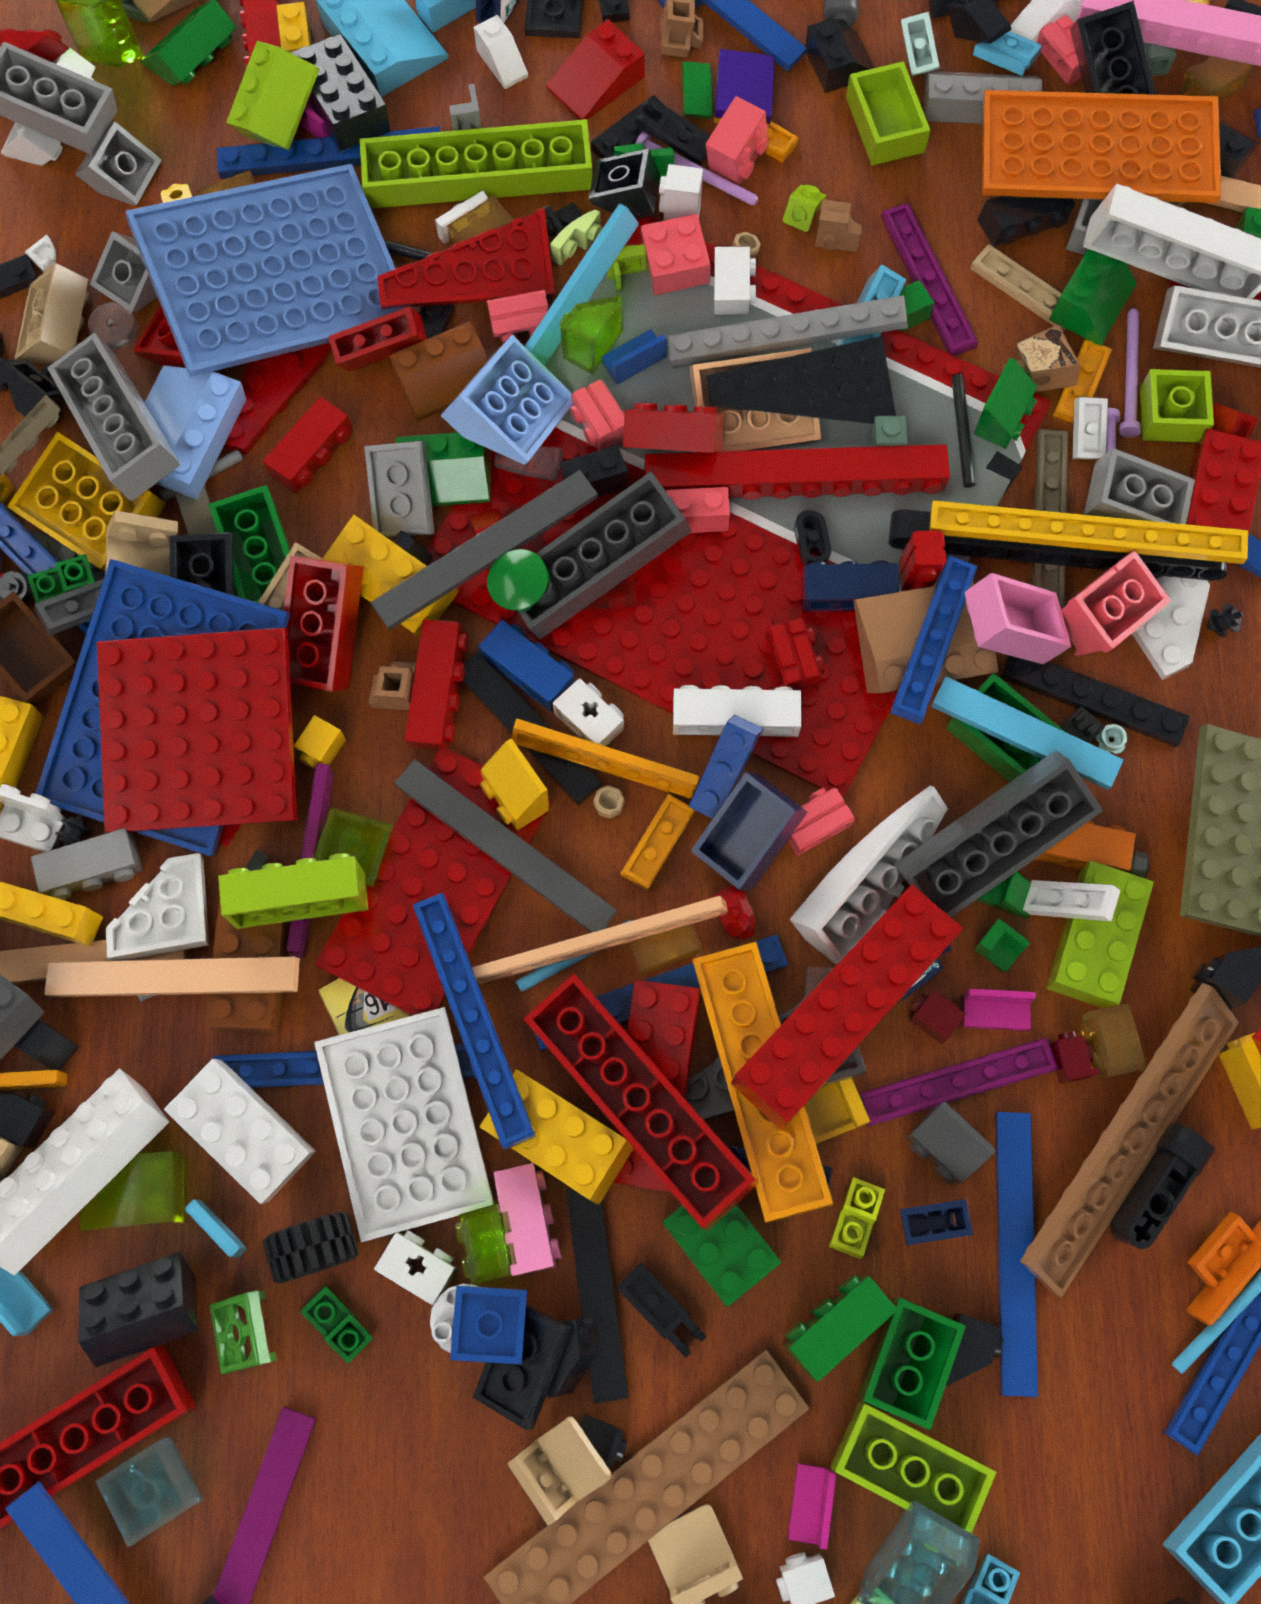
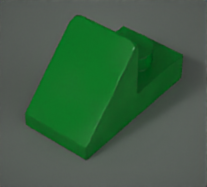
(1009, 895)

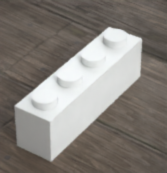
(708, 710)

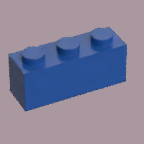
(526, 664)
(725, 765)

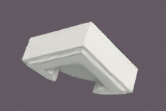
(42, 253)

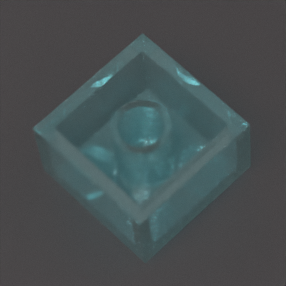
(149, 1491)

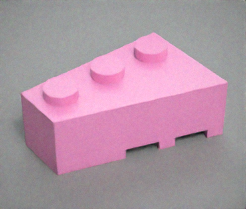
(526, 1219)

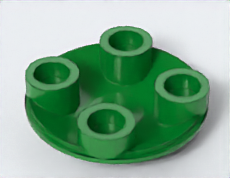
(517, 580)

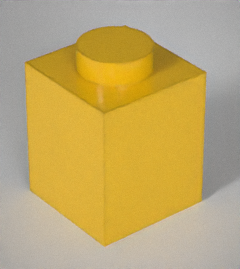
(319, 743)

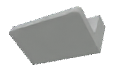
(466, 115)

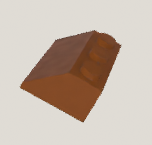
(438, 369)

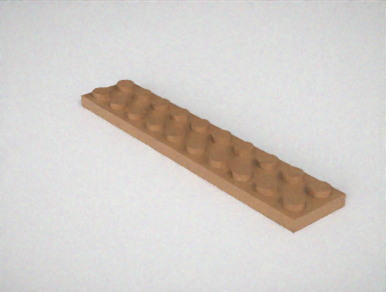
(1130, 1141)
(651, 1488)

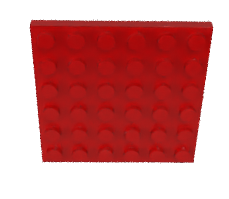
(196, 730)

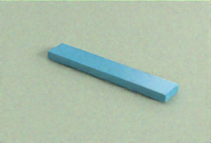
(583, 281)
(1025, 731)

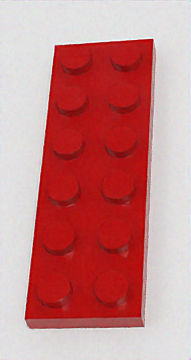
(665, 1029)

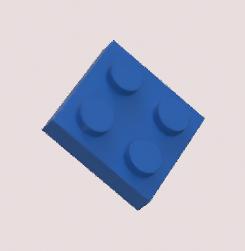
(488, 1325)

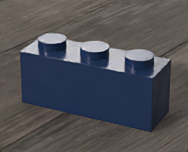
(837, 585)

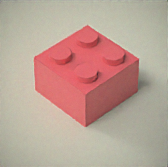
(737, 141)
(675, 254)

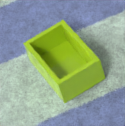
(887, 113)

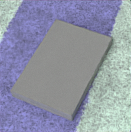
(399, 488)

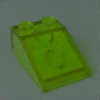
(140, 1195)

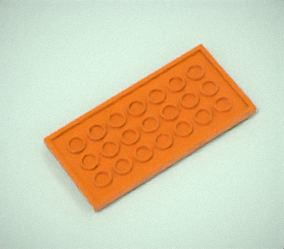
(1091, 141)

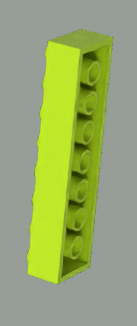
(465, 162)

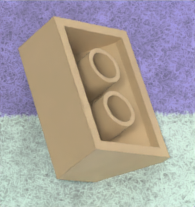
(52, 316)

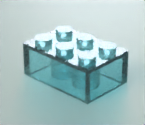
(920, 1561)

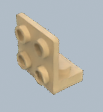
(140, 541)

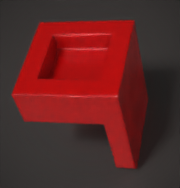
(1232, 421)

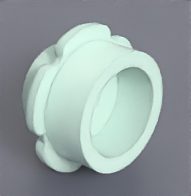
(1117, 733)

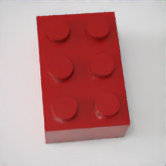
(673, 428)

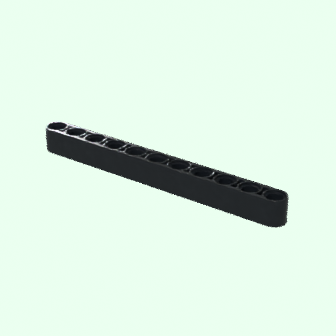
(905, 522)

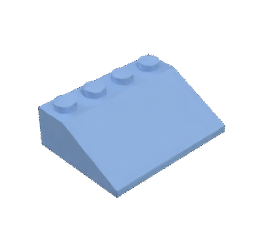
(510, 403)
(196, 422)

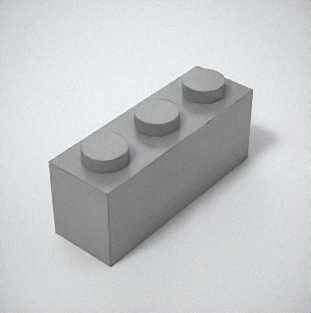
(87, 864)

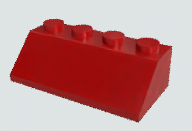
(322, 621)

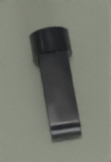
(1184, 1157)

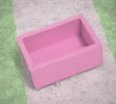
(1017, 619)

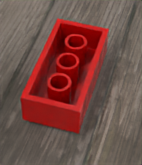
(1225, 481)

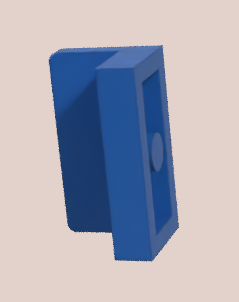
(635, 356)

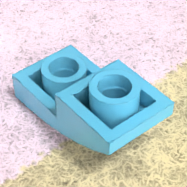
(991, 1583)

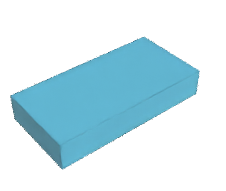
(215, 1228)

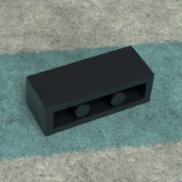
(1011, 218)

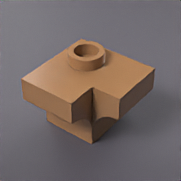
(680, 28)
(837, 227)
(393, 686)

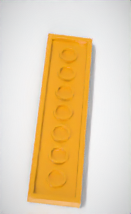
(741, 1022)

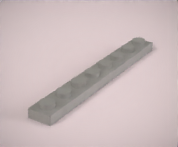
(788, 331)

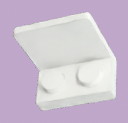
(29, 820)

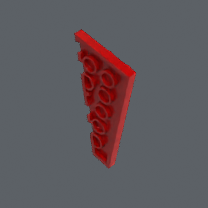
(476, 270)
(268, 388)

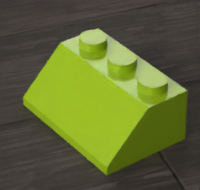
(272, 96)

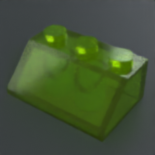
(101, 31)

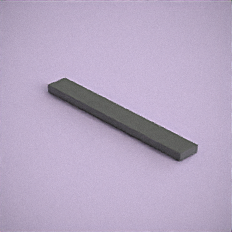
(483, 550)
(505, 848)

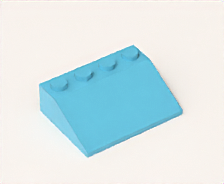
(384, 39)

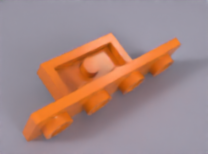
(1225, 1265)

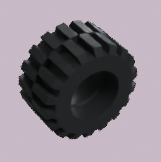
(310, 1247)

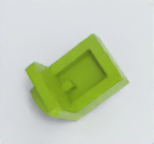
(803, 206)
(629, 261)

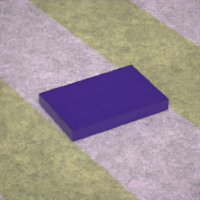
(747, 77)

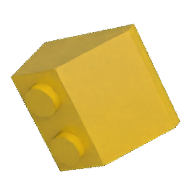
(514, 786)

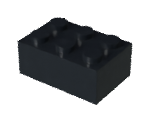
(137, 1309)

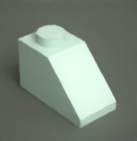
(920, 44)

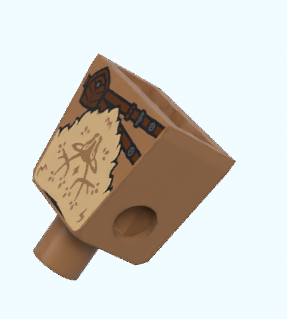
(1048, 360)

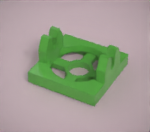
(224, 1317)

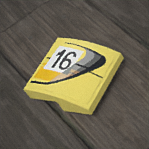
(354, 1008)

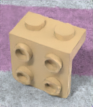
(559, 1469)
(695, 1557)

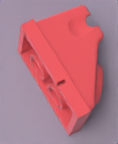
(1113, 606)

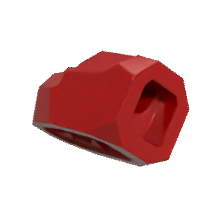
(739, 920)

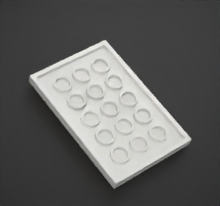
(403, 1124)

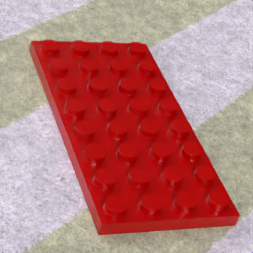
(385, 945)

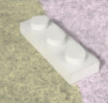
(1072, 900)

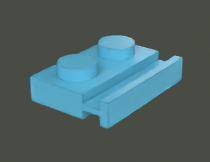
(1009, 52)

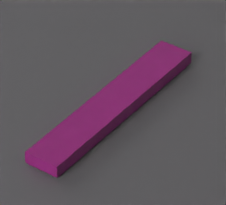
(923, 266)
(315, 824)
(958, 1081)
(265, 1508)

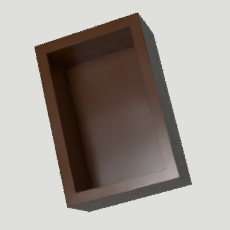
(28, 656)

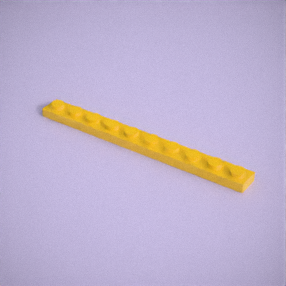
(1090, 532)

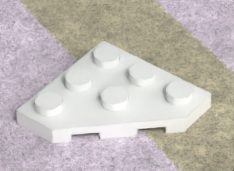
(1173, 631)
(163, 914)

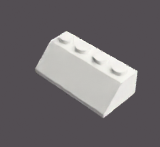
(34, 146)

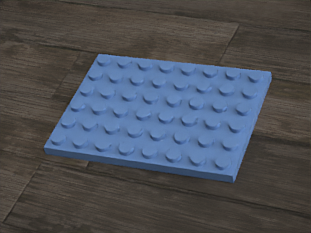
(263, 266)

